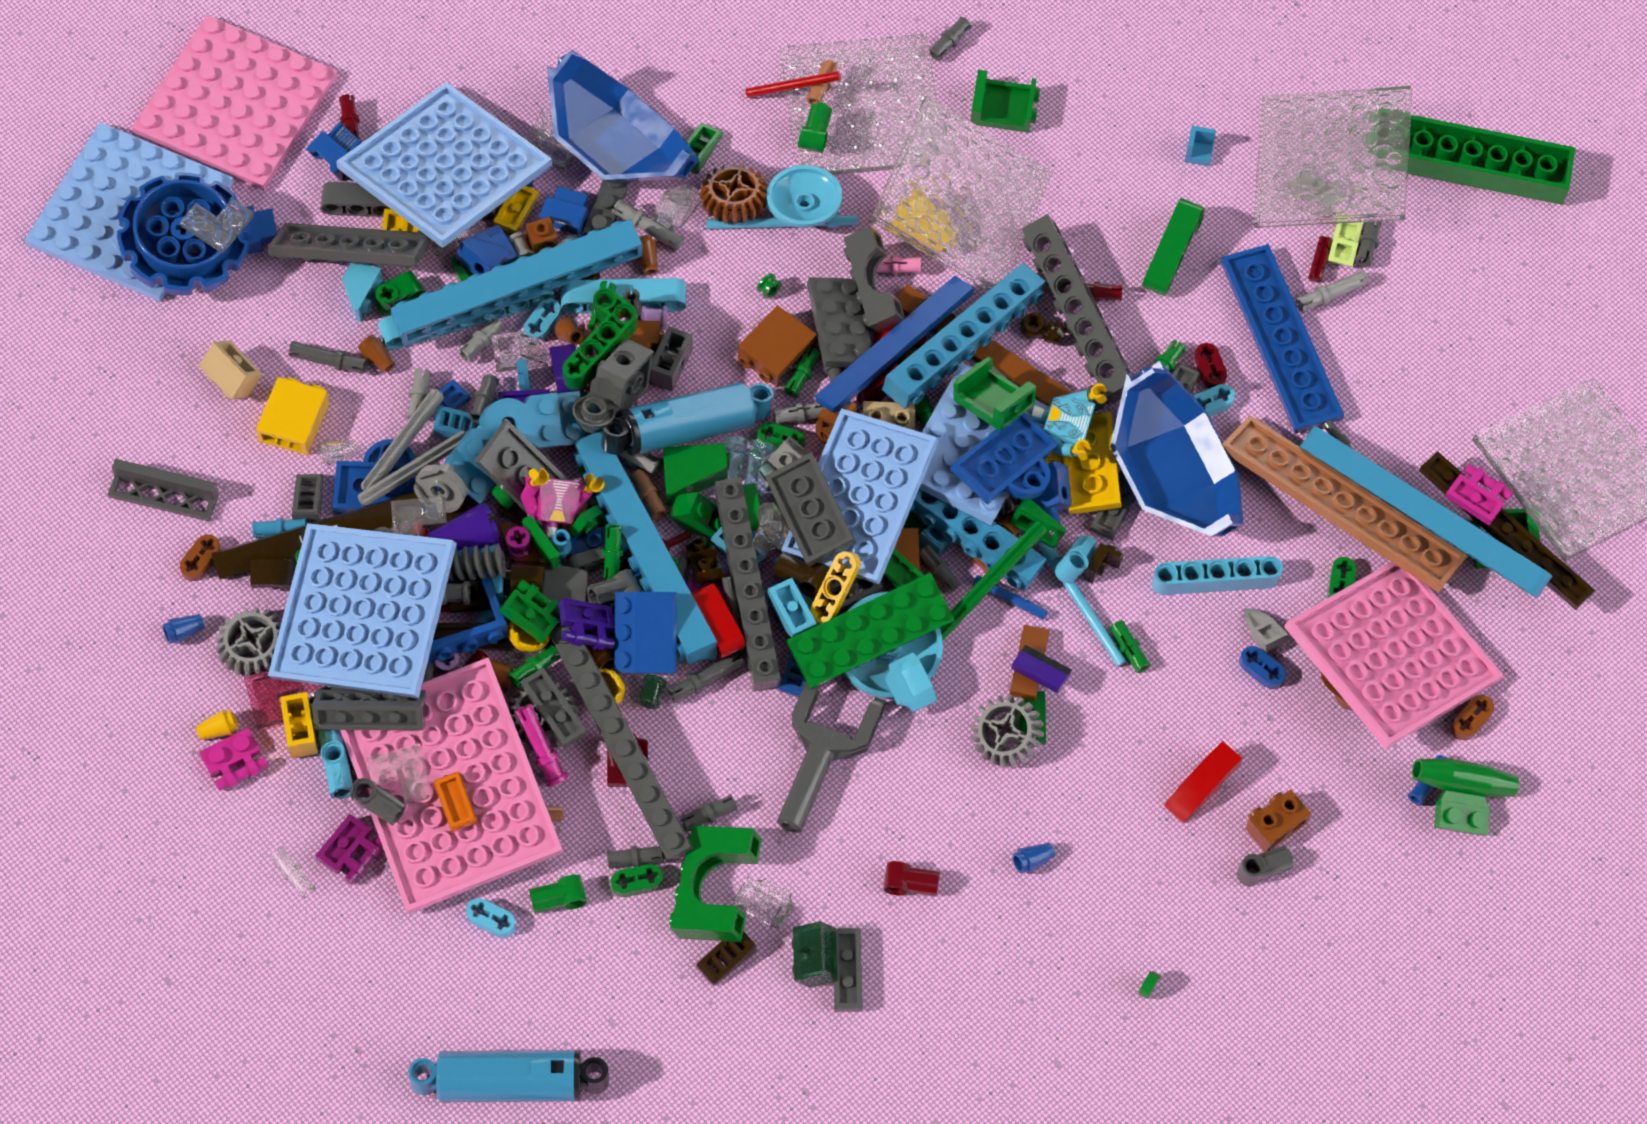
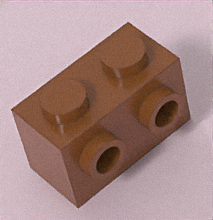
(1277, 820)

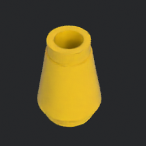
(218, 725)

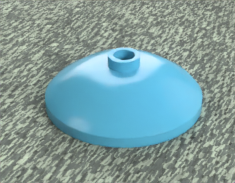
(804, 187)

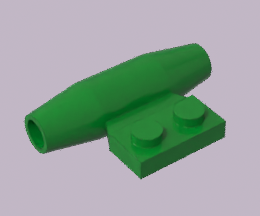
(1464, 788)

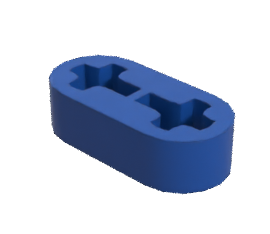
(1262, 667)

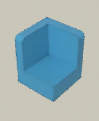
(1200, 145)

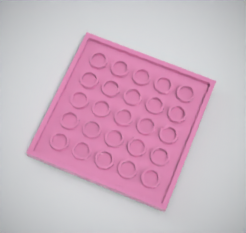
(235, 102)
(1393, 652)

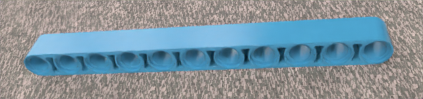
(1427, 512)

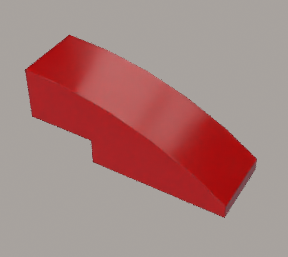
(1203, 782)

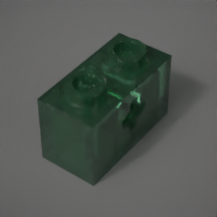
(814, 954)

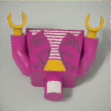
(555, 499)

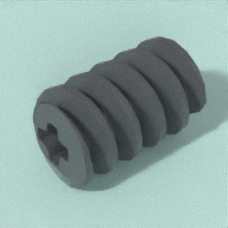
(478, 563)

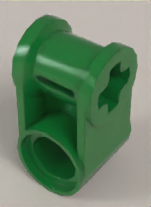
(396, 290)

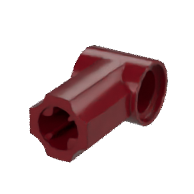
(903, 879)

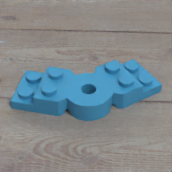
(541, 418)

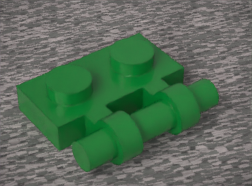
(527, 614)

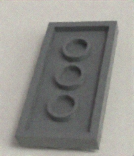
(838, 320)
(508, 461)
(810, 509)

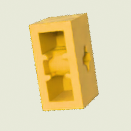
(299, 725)

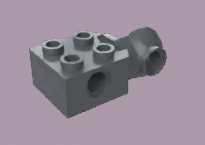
(616, 387)

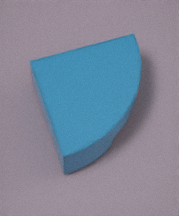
(523, 376)

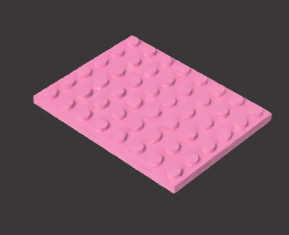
(468, 733)

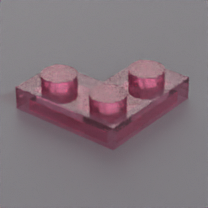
(264, 696)

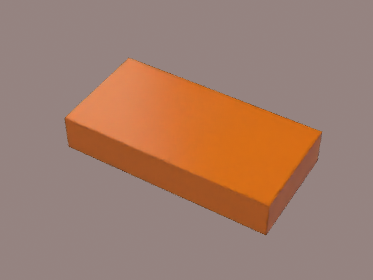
(455, 801)

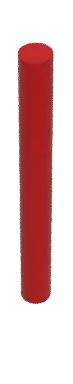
(793, 84)

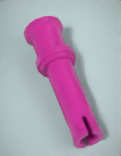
(546, 757)

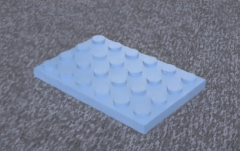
(957, 434)
(874, 479)

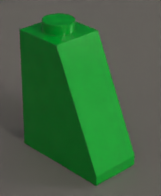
(693, 468)

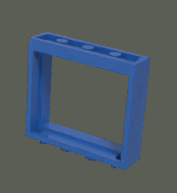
(475, 637)

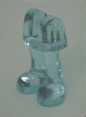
(757, 452)

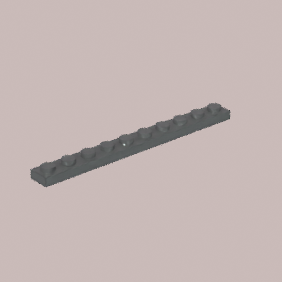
(623, 746)

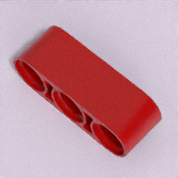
(719, 620)

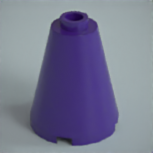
(470, 529)

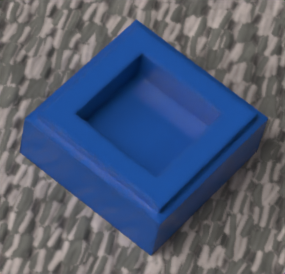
(454, 396)

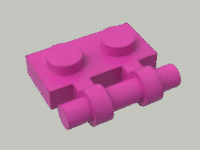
(1474, 498)
(230, 753)

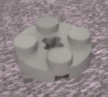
(444, 477)

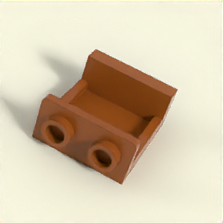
(775, 345)

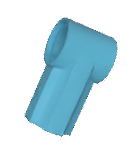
(1076, 559)

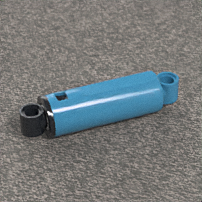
(687, 418)
(509, 1076)

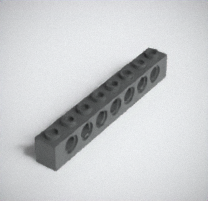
(1036, 237)
(747, 583)

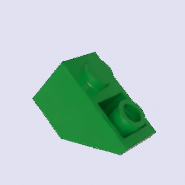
(695, 514)

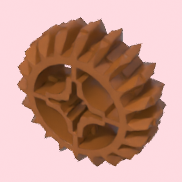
(734, 194)

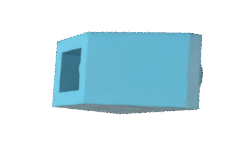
(360, 287)

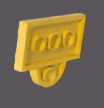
(1096, 479)

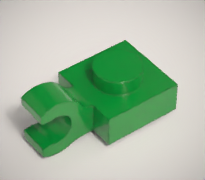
(588, 521)

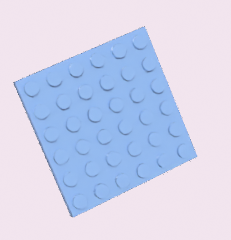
(444, 164)
(85, 209)
(362, 610)

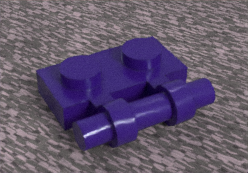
(590, 617)

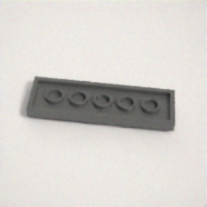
(349, 244)

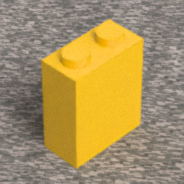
(293, 415)

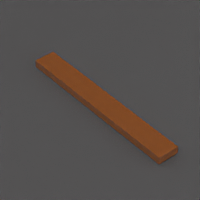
(1004, 361)

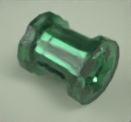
(651, 691)

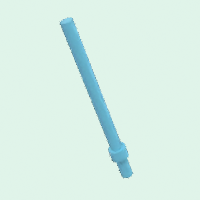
(769, 222)
(1053, 559)

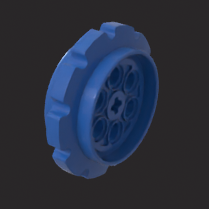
(178, 271)

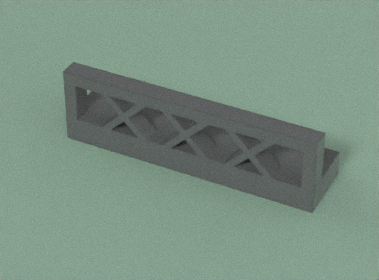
(166, 481)
(366, 712)

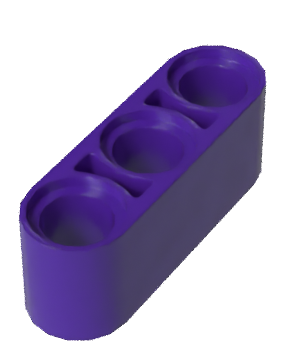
(558, 356)

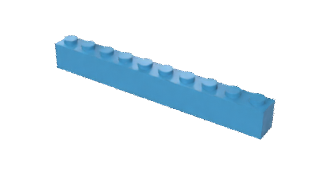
(516, 281)
(645, 546)

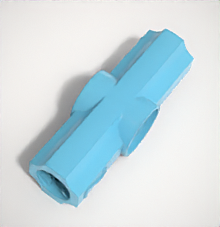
(337, 770)

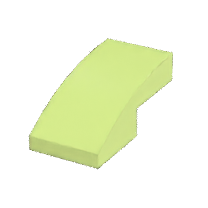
(1345, 243)

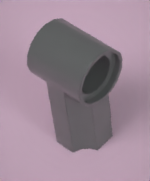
(604, 592)
(378, 802)
(1266, 865)

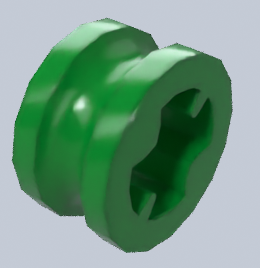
(769, 285)

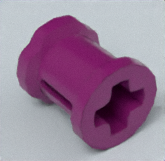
(512, 539)

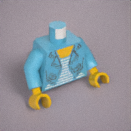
(1069, 420)

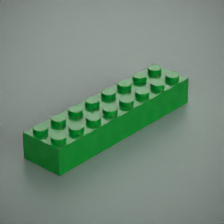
(1490, 160)

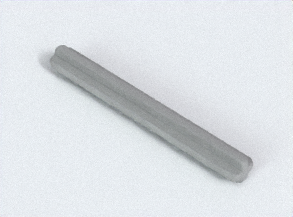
(403, 438)
(409, 470)

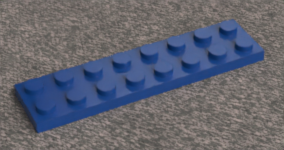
(1281, 338)

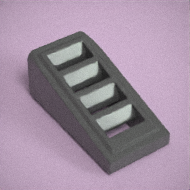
(311, 513)

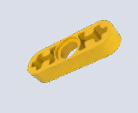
(837, 566)

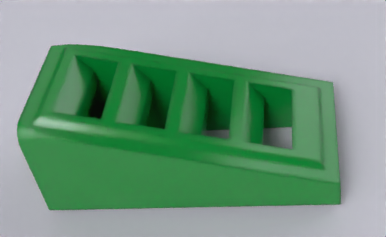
(709, 145)
(1028, 512)

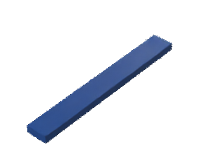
(894, 344)

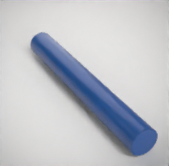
(1016, 600)

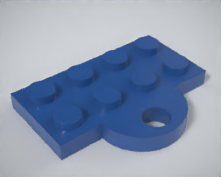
(1007, 461)
(352, 473)

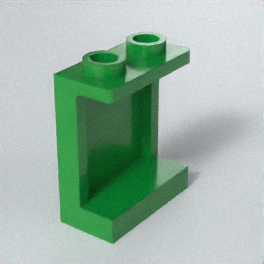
(1004, 103)
(992, 395)

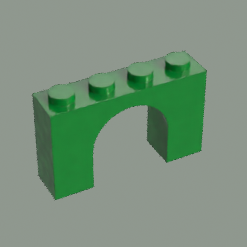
(711, 849)

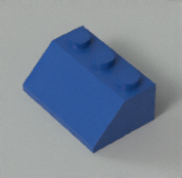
(646, 632)

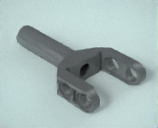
(822, 747)

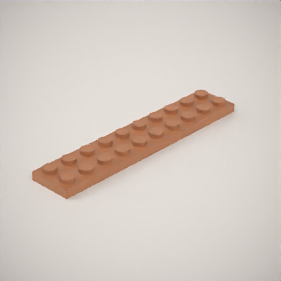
(1344, 503)

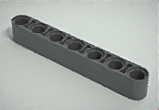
(354, 200)

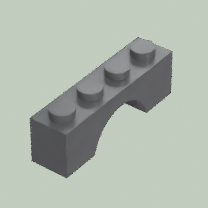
(865, 252)

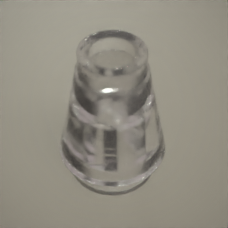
(336, 450)

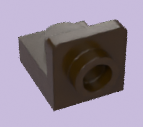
(1102, 557)

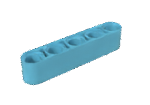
(654, 293)
(1208, 583)

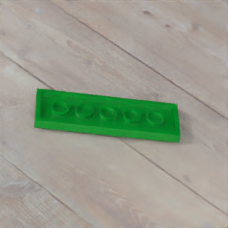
(870, 630)

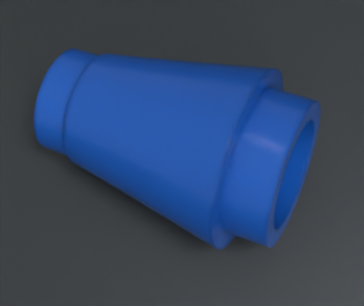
(181, 628)
(1032, 857)

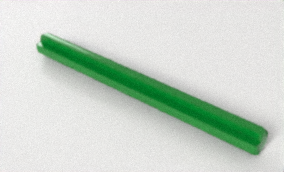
(994, 575)

